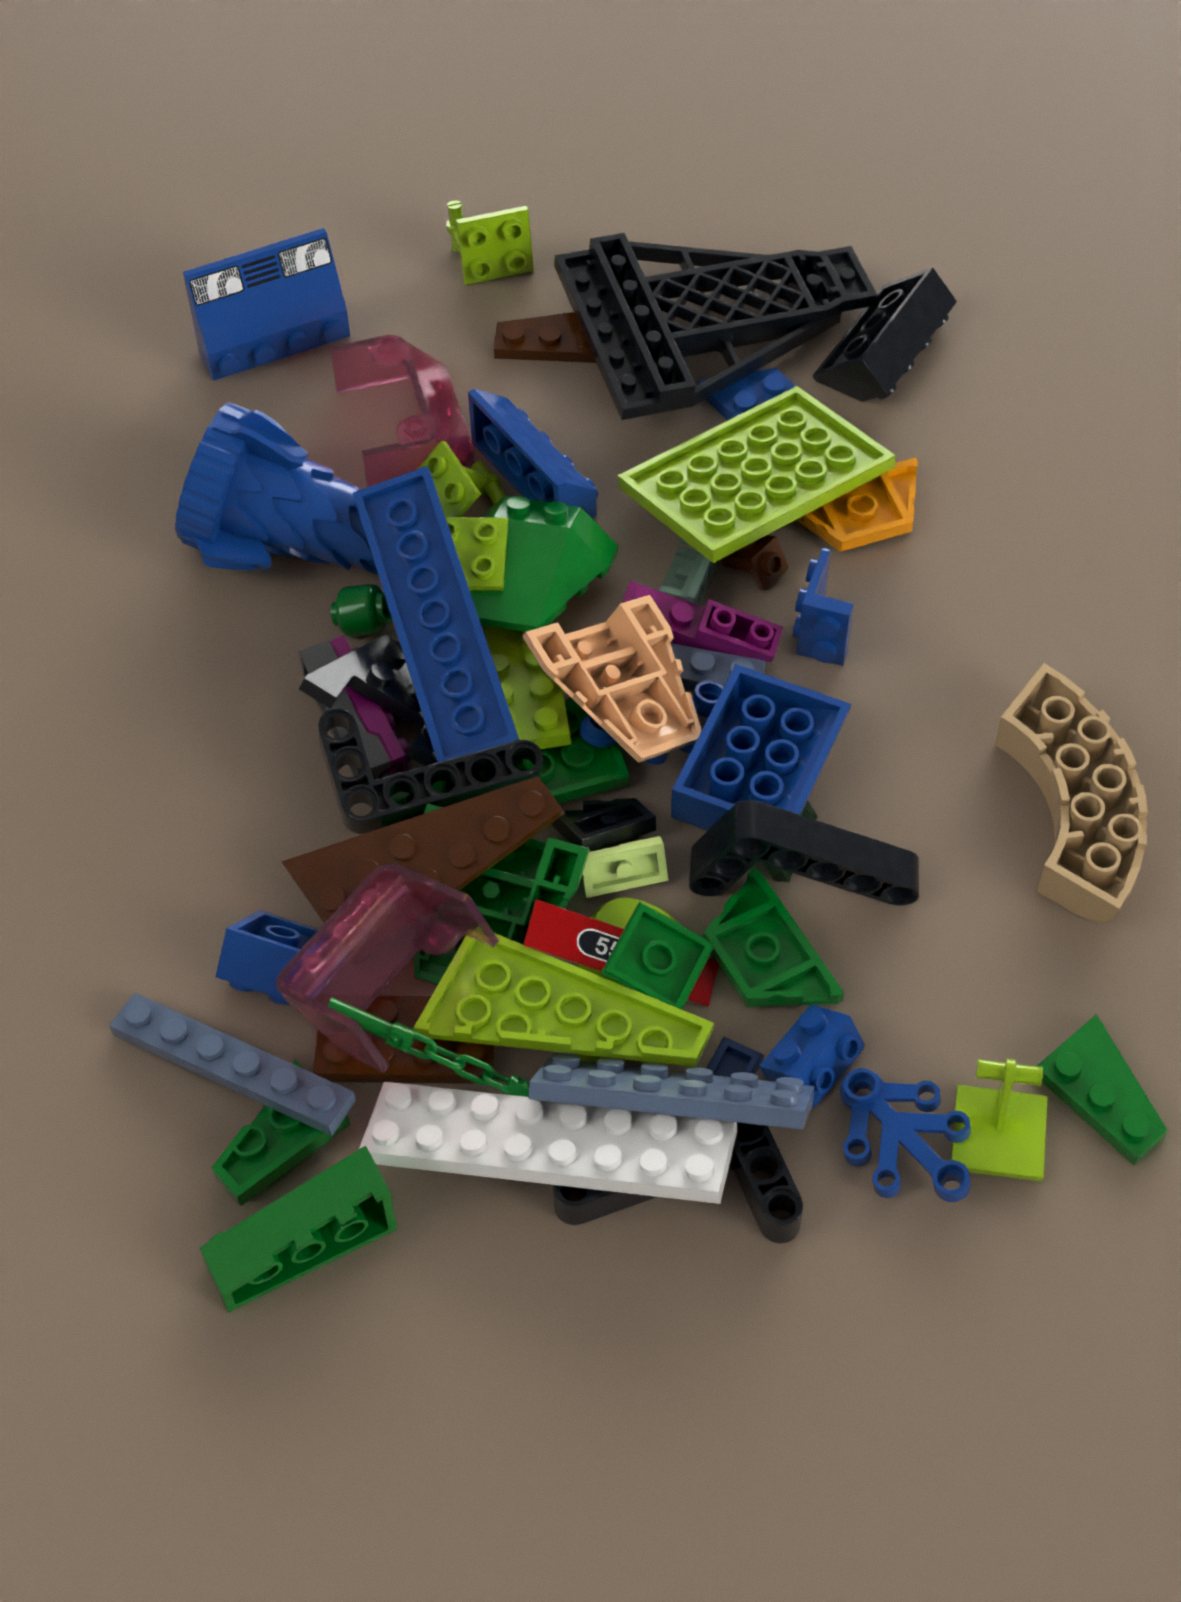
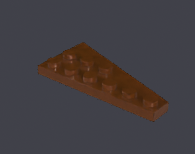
(444, 844)

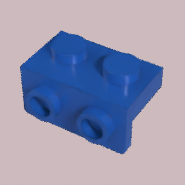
(815, 1050)

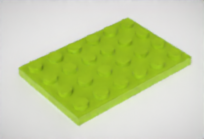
(755, 473)

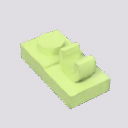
(625, 867)

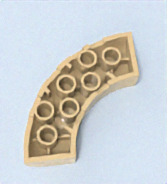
(1089, 790)

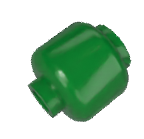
(360, 610)

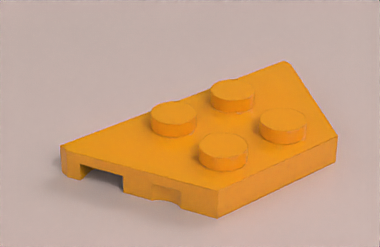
(868, 512)

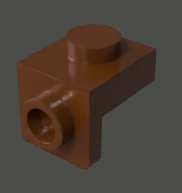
(762, 558)

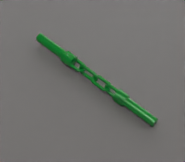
(402, 1037)

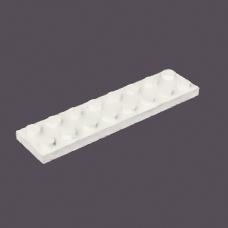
(550, 1142)

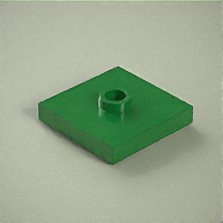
(657, 957)

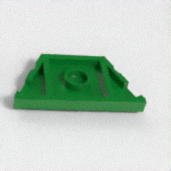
(767, 951)

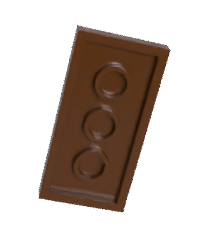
(403, 1067)

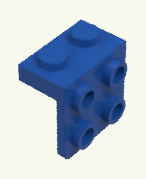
(823, 621)

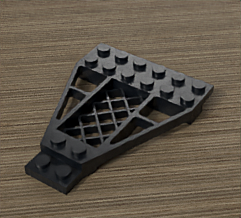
(645, 352)

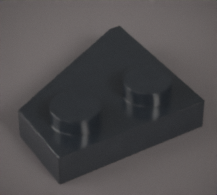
(606, 823)

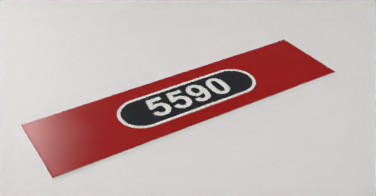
(591, 943)

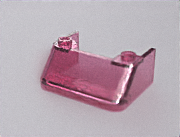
(394, 359)
(369, 944)

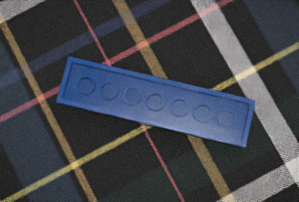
(435, 616)

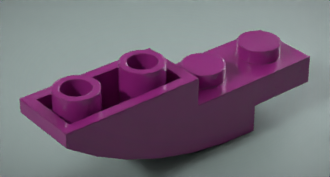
(713, 627)

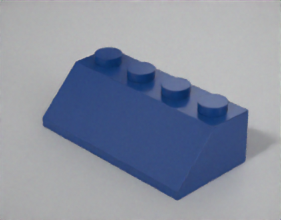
(526, 454)

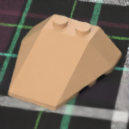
(623, 677)

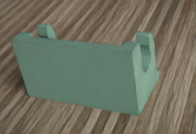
(688, 575)

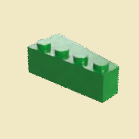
(301, 1231)

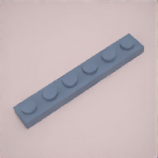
(233, 1064)

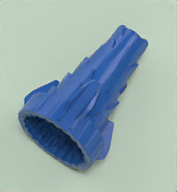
(261, 494)

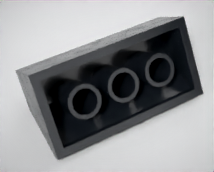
(887, 337)

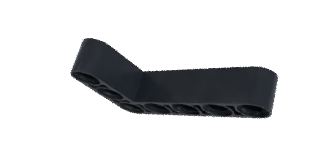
(416, 782)
(803, 847)
(746, 1158)

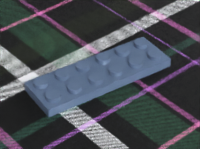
(662, 1091)

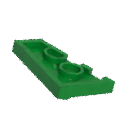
(1103, 1091)
(267, 1152)

